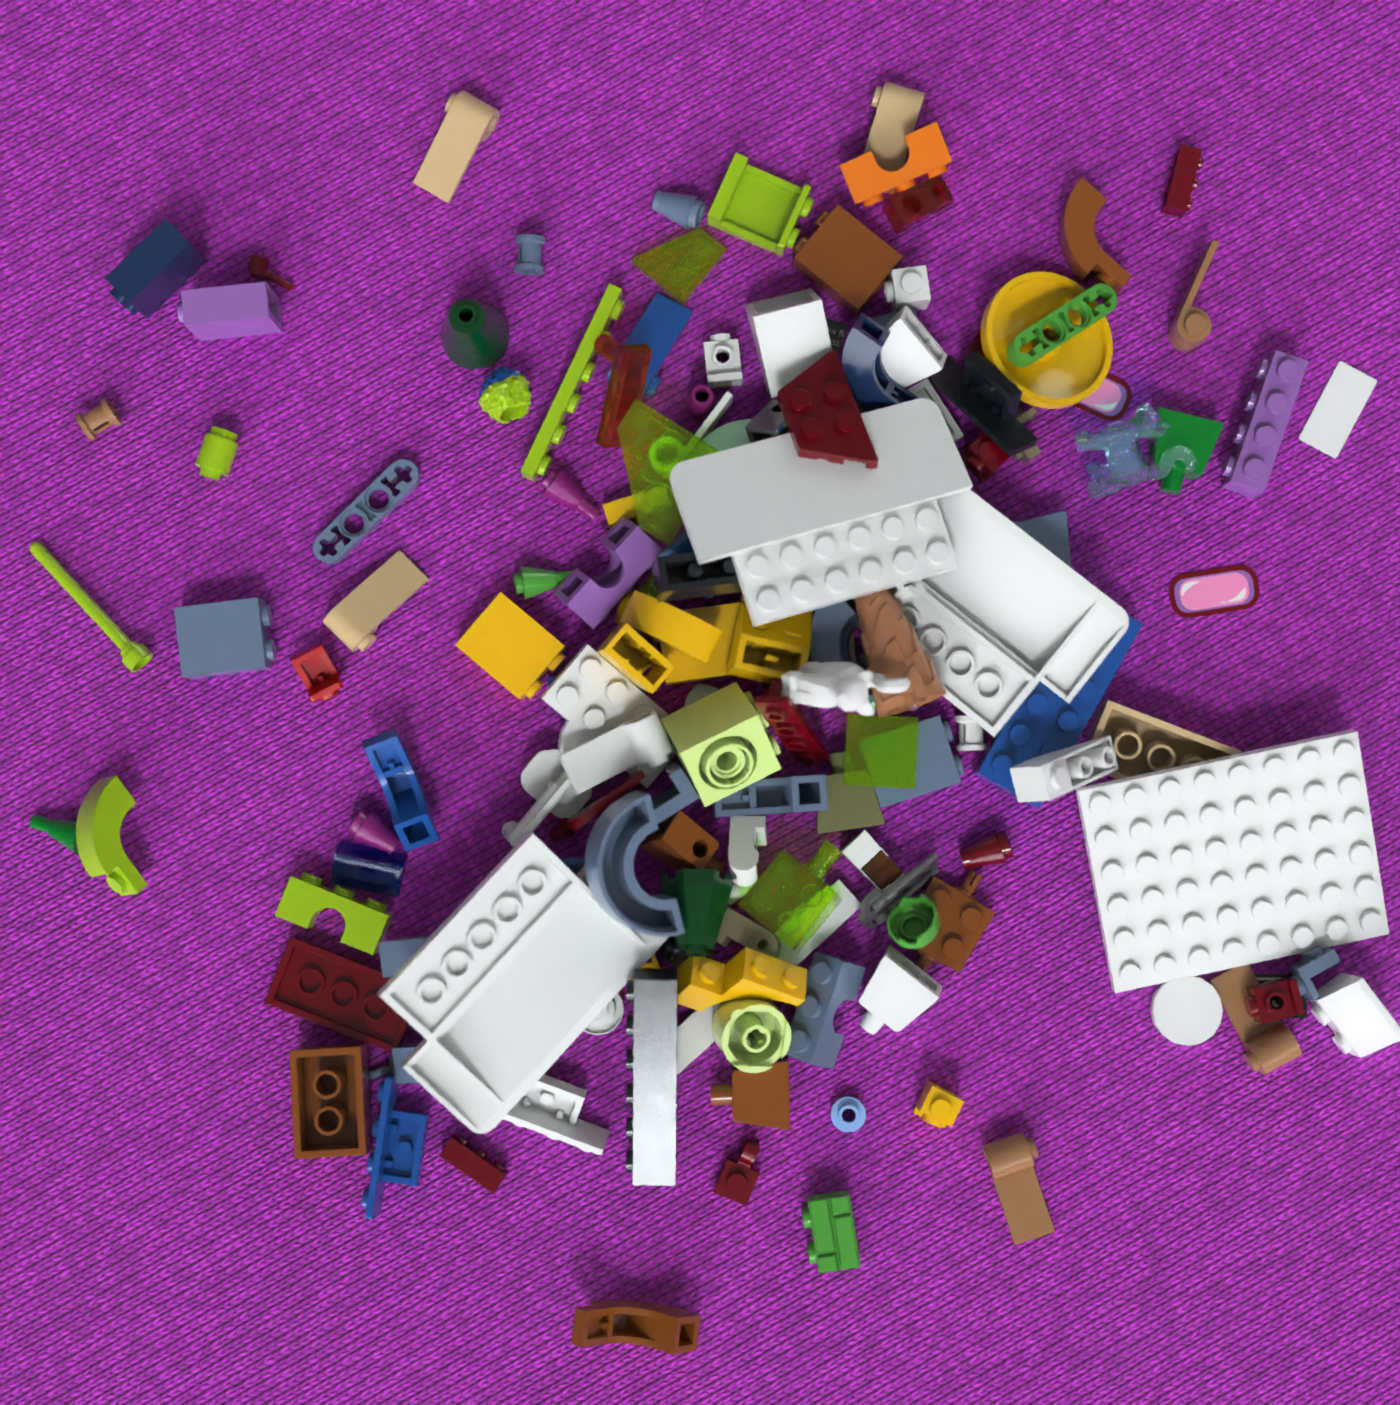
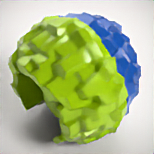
(505, 395)

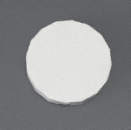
(1186, 1010)

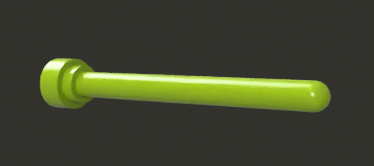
(134, 655)

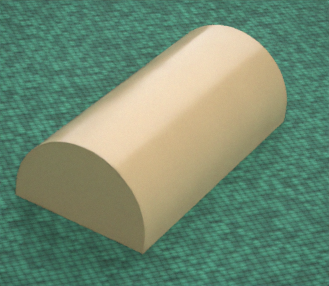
(1148, 743)

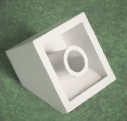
(1355, 1016)

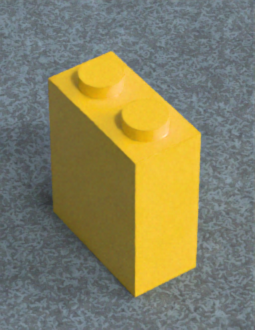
(512, 647)
(691, 669)

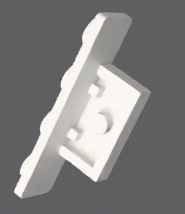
(554, 1110)

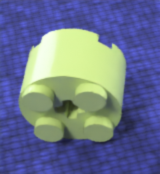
(751, 1033)

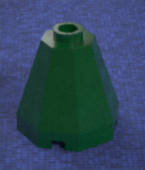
(702, 905)

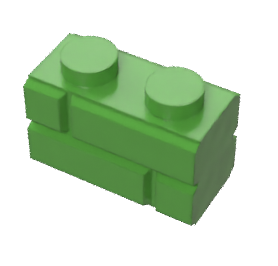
(832, 1231)

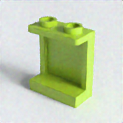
(759, 207)

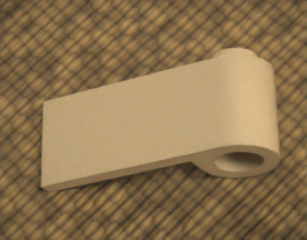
(894, 118)
(462, 130)
(369, 604)

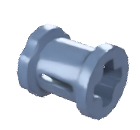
(529, 254)

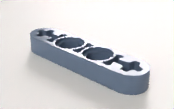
(362, 507)

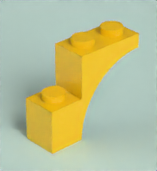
(745, 976)

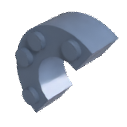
(611, 868)

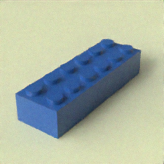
(1048, 722)

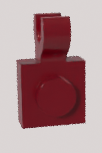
(738, 1176)

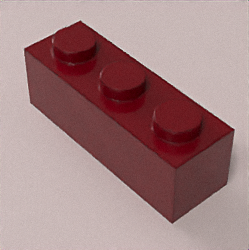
(1182, 180)
(474, 1163)

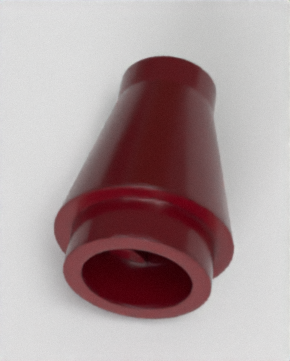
(988, 850)

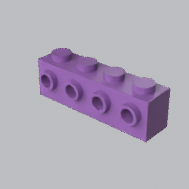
(1263, 424)

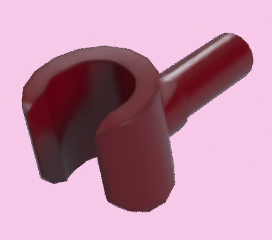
(258, 269)

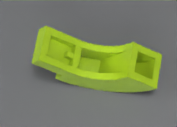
(99, 836)

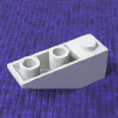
(1063, 770)

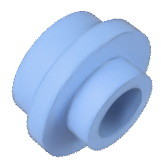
(848, 1103)

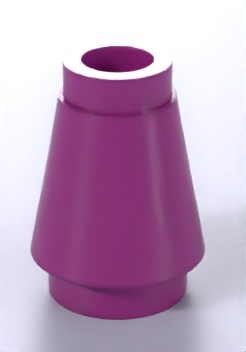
(697, 409)
(373, 831)

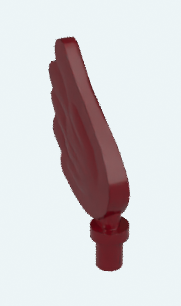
(567, 827)

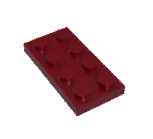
(335, 994)

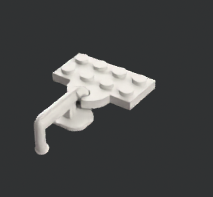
(592, 701)

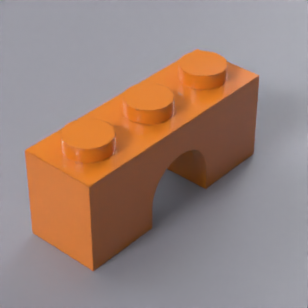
(926, 155)

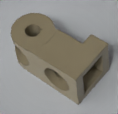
(747, 934)

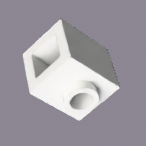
(908, 287)

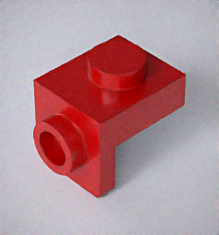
(317, 672)

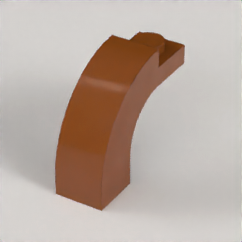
(636, 1323)

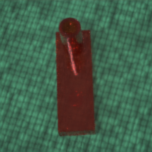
(624, 386)

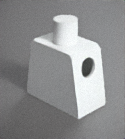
(910, 350)
(896, 993)

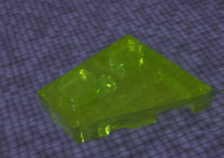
(681, 263)

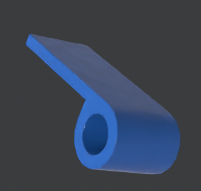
(659, 330)

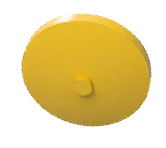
(1063, 374)

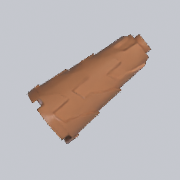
(895, 652)

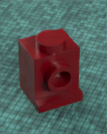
(984, 457)
(1288, 996)

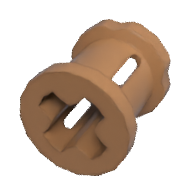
(98, 419)

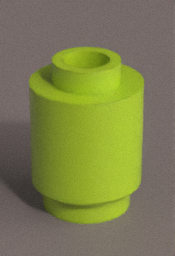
(217, 453)

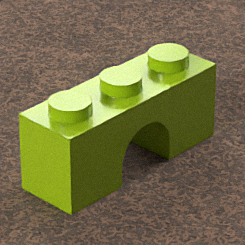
(307, 898)

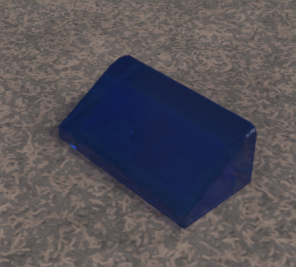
(368, 868)

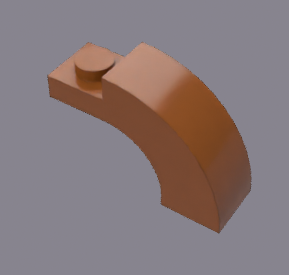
(1079, 240)

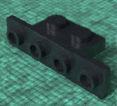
(986, 400)

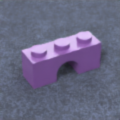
(630, 556)

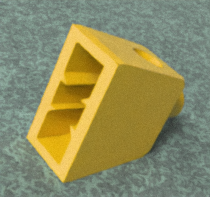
(633, 655)

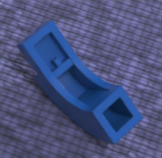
(402, 789)

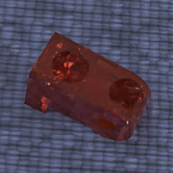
(917, 203)

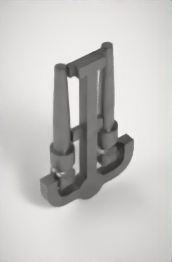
(872, 904)

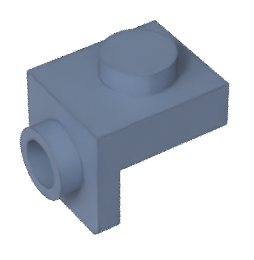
(1312, 963)

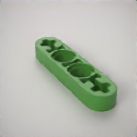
(1061, 324)

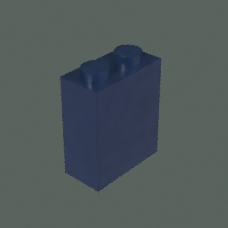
(154, 270)

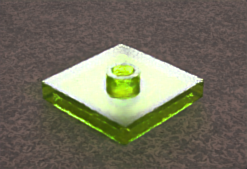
(880, 751)

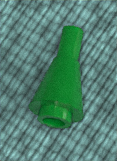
(61, 830)

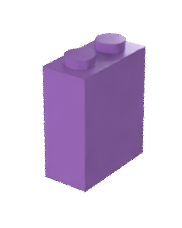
(230, 311)

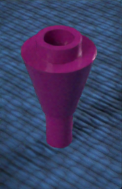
(563, 490)

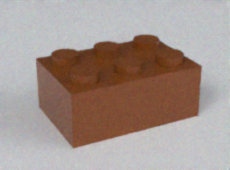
(330, 1100)

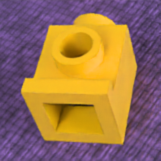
(938, 1106)

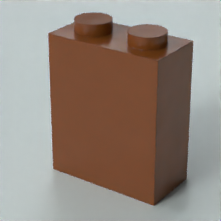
(845, 259)

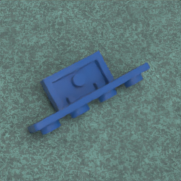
(397, 1149)

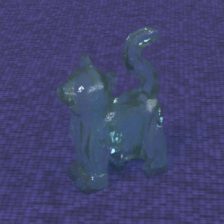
(1124, 456)

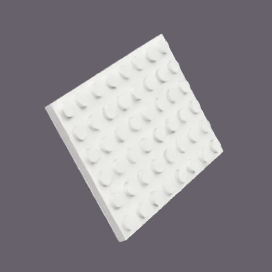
(1233, 860)

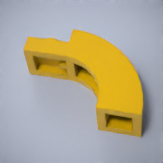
(668, 625)

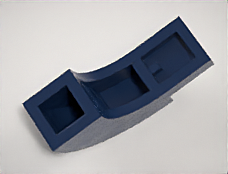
(865, 370)

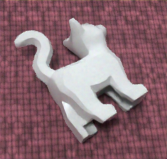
(837, 685)

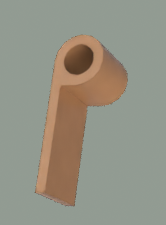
(1190, 323)
(1266, 1044)
(1018, 1187)

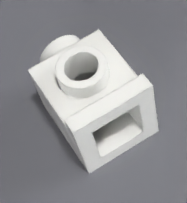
(718, 373)

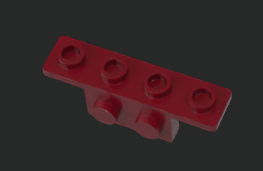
(790, 725)

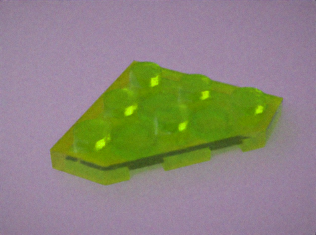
(650, 451)

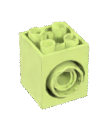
(722, 743)

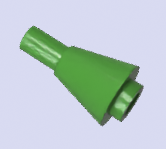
(536, 581)

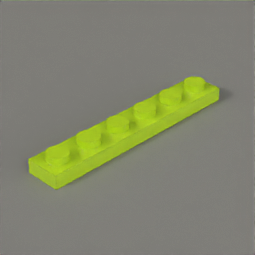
(567, 397)

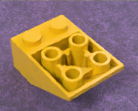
(769, 648)

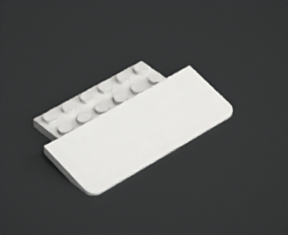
(824, 529)
(1008, 617)
(511, 983)

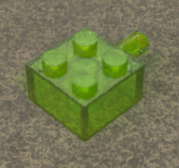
(793, 896)

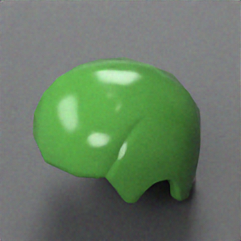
(914, 922)

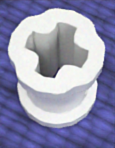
(969, 735)

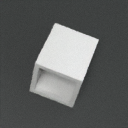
(788, 335)

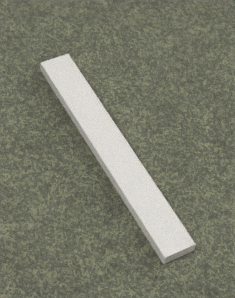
(695, 1032)

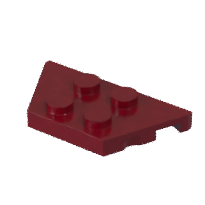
(825, 415)

